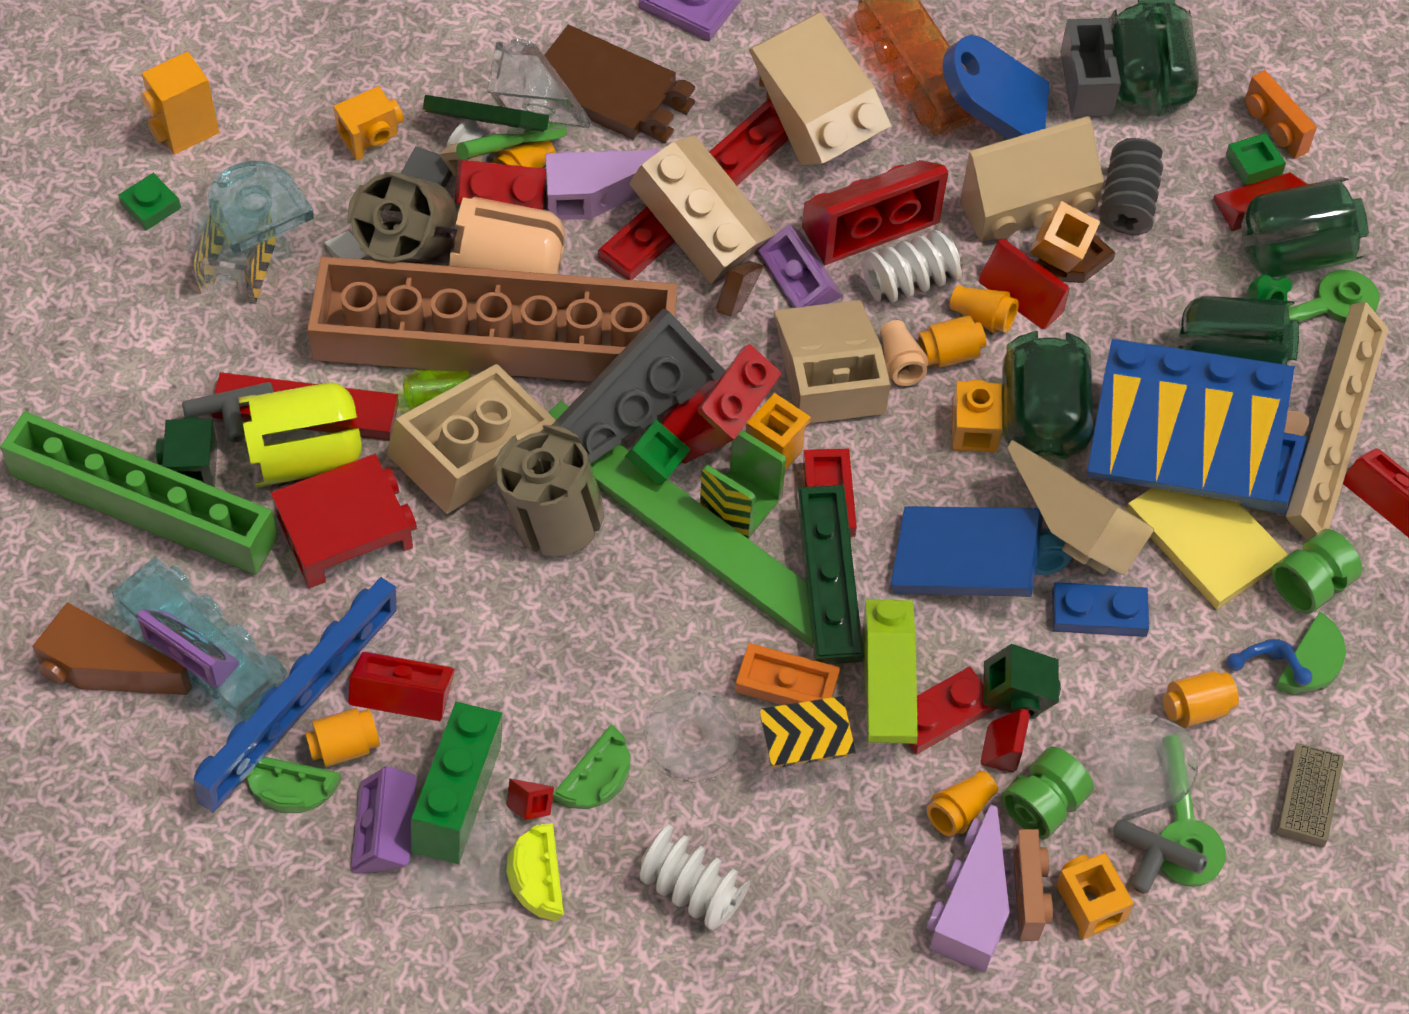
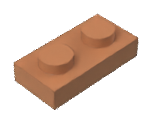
(1030, 865)

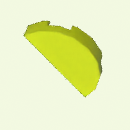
(535, 872)

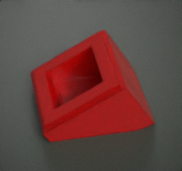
(1005, 741)

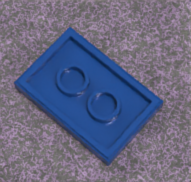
(967, 551)

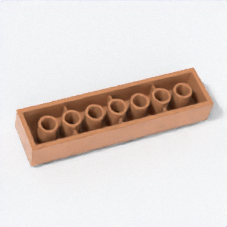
(477, 318)

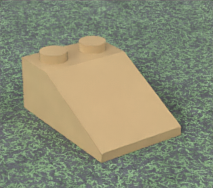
(818, 90)
(456, 436)
(1089, 523)

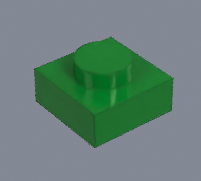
(1255, 159)
(149, 201)
(657, 452)

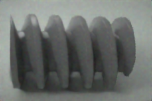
(1132, 186)

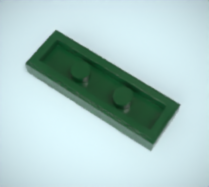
(486, 113)

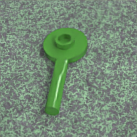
(502, 141)
(1336, 295)
(1195, 836)

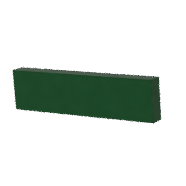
(830, 574)

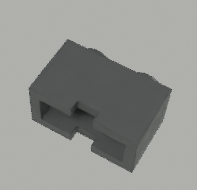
(1090, 67)

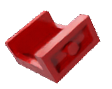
(722, 406)
(342, 516)

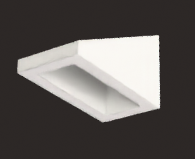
(346, 247)

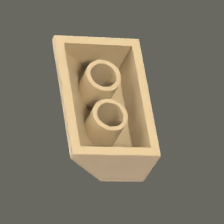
(1027, 176)
(700, 207)

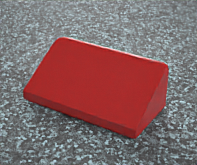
(1233, 202)
(1038, 291)
(1382, 486)
(400, 686)

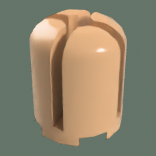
(507, 237)

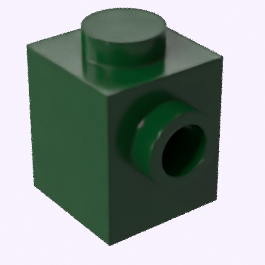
(189, 448)
(1021, 680)

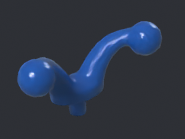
(1275, 649)

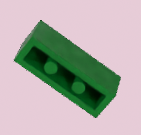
(456, 783)

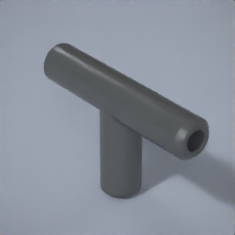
(229, 405)
(1157, 851)

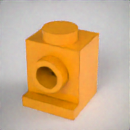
(367, 120)
(780, 427)
(1101, 879)

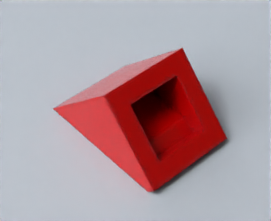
(529, 799)

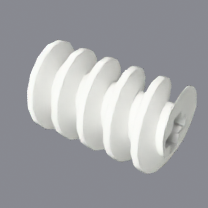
(910, 264)
(691, 879)

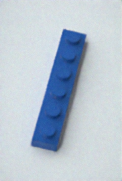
(284, 705)

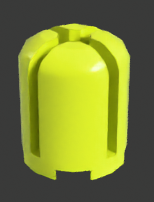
(294, 410)

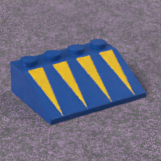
(1191, 422)

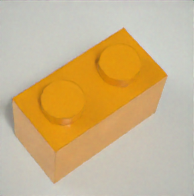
(179, 103)

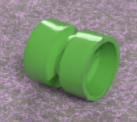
(1317, 572)
(1053, 788)

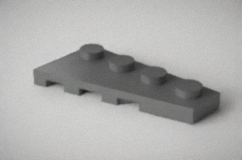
(644, 380)

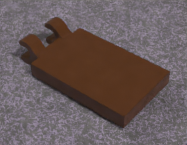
(619, 86)

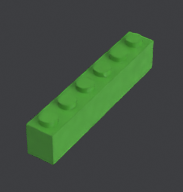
(140, 492)

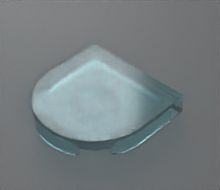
(256, 203)

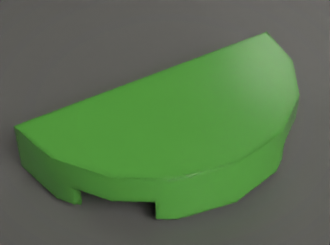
(1321, 653)
(598, 774)
(291, 786)

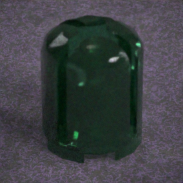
(1155, 58)
(1329, 204)
(1243, 321)
(1048, 395)

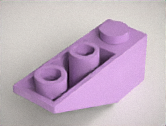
(591, 182)
(978, 904)

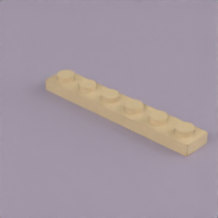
(1337, 421)

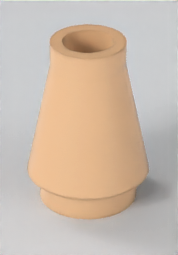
(902, 354)

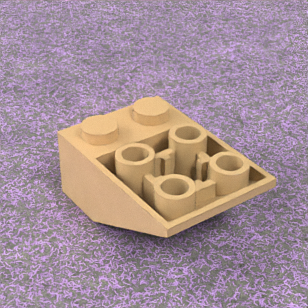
(833, 361)

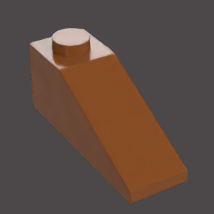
(103, 658)

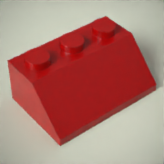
(875, 210)

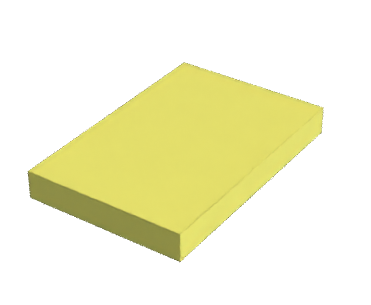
(1209, 541)

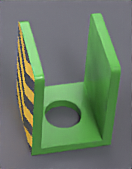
(750, 486)

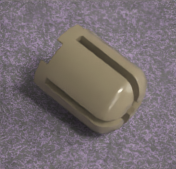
(422, 208)
(550, 491)

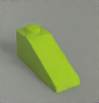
(890, 671)

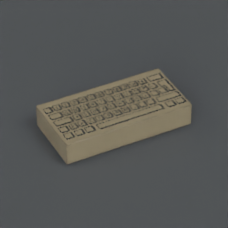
(1310, 795)

